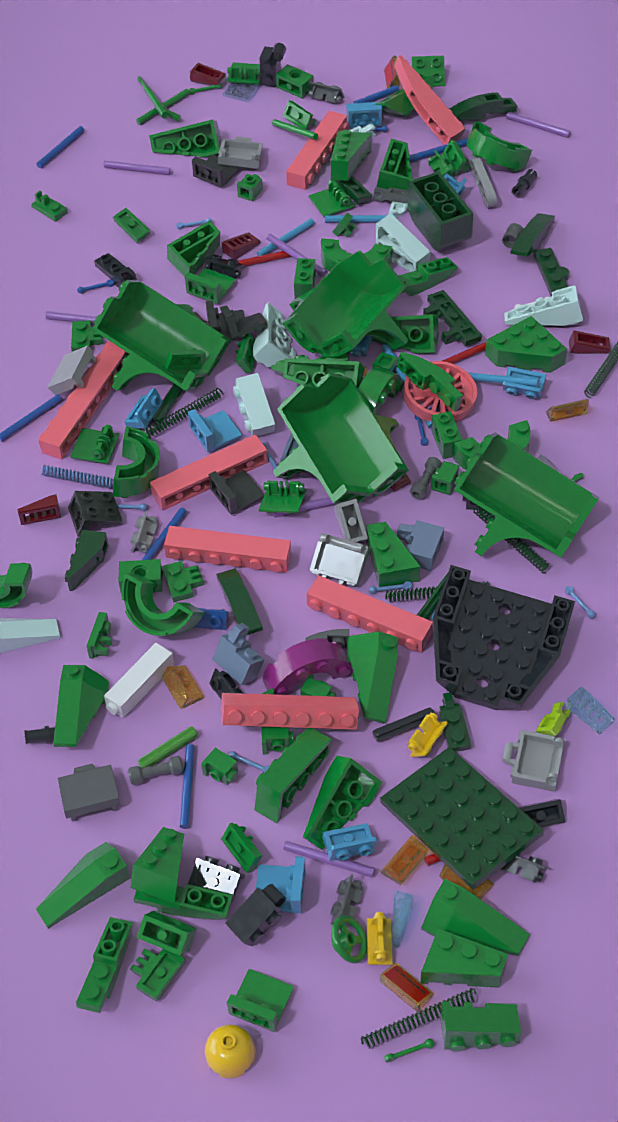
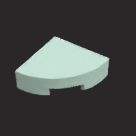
(398, 209)

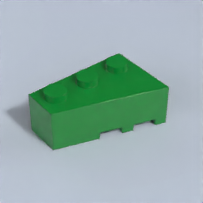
(395, 167)
(191, 249)
(479, 1026)

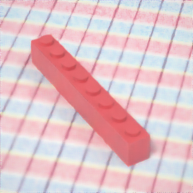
(82, 402)

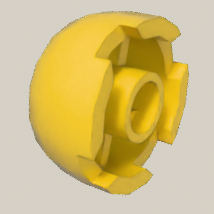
(230, 1051)

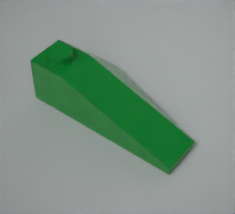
(78, 702)

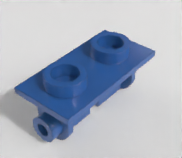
(213, 619)

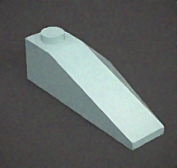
(559, 309)
(272, 341)
(24, 632)

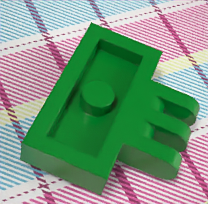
(84, 335)
(182, 580)
(156, 972)

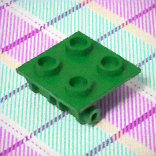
(430, 66)
(244, 73)
(331, 199)
(95, 444)
(282, 498)

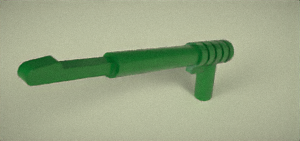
(164, 113)

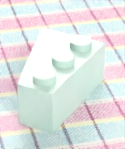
(406, 248)
(254, 405)

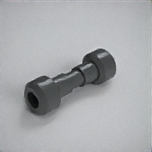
(419, 488)
(173, 766)

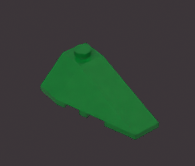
(192, 140)
(420, 331)
(311, 371)
(374, 666)
(342, 795)
(87, 881)
(471, 918)

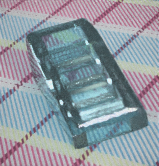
(588, 700)
(401, 912)

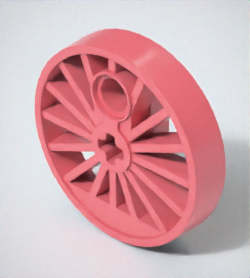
(467, 387)

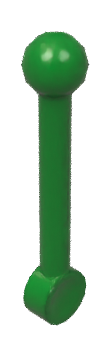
(192, 91)
(429, 1043)

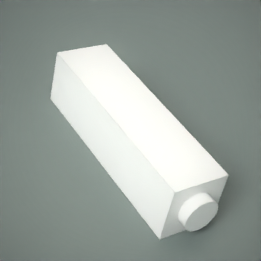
(138, 680)

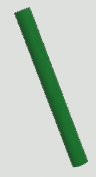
(168, 103)
(295, 129)

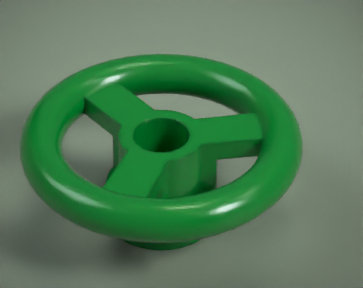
(343, 941)

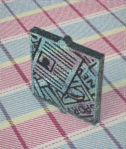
(241, 91)

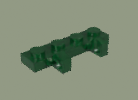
(459, 325)

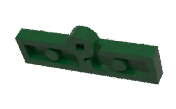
(553, 275)

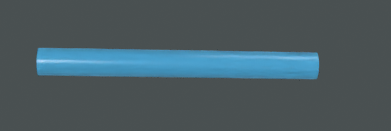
(356, 218)
(287, 237)
(499, 379)

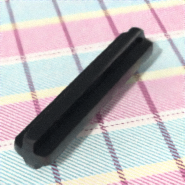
(401, 725)

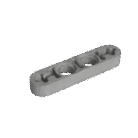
(483, 182)

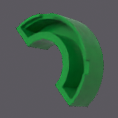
(497, 150)
(332, 253)
(379, 385)
(517, 433)
(136, 477)
(14, 584)
(147, 617)

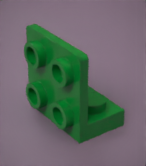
(208, 285)
(260, 1000)

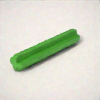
(168, 747)

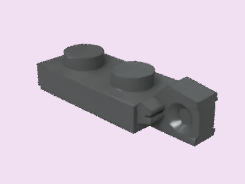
(391, 194)

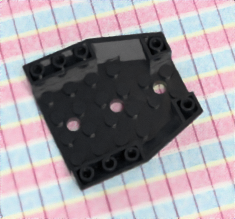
(470, 620)

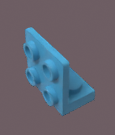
(363, 114)
(213, 430)
(287, 880)

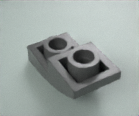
(338, 635)

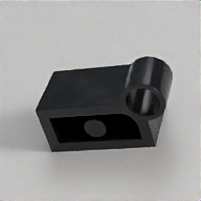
(270, 63)
(257, 915)

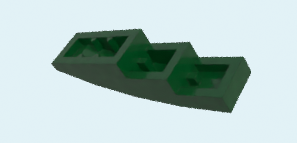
(531, 235)
(239, 600)

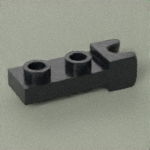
(114, 269)

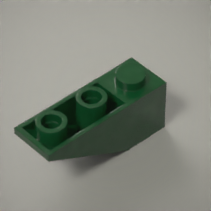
(89, 554)

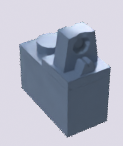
(424, 542)
(237, 657)

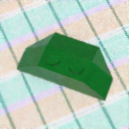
(399, 102)

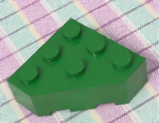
(526, 347)

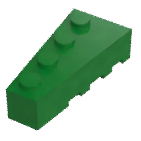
(348, 153)
(290, 773)

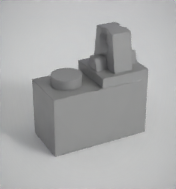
(350, 521)

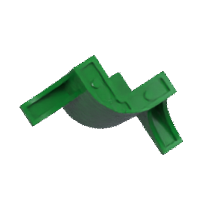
(347, 307)
(149, 327)
(340, 440)
(524, 495)

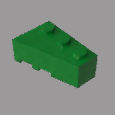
(390, 557)
(159, 865)
(462, 962)

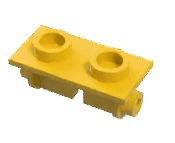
(422, 743)
(379, 940)

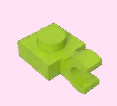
(552, 722)

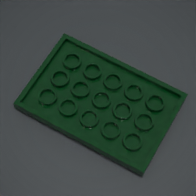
(461, 817)

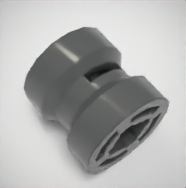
(511, 234)

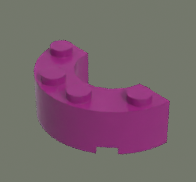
(305, 660)

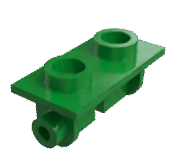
(438, 163)

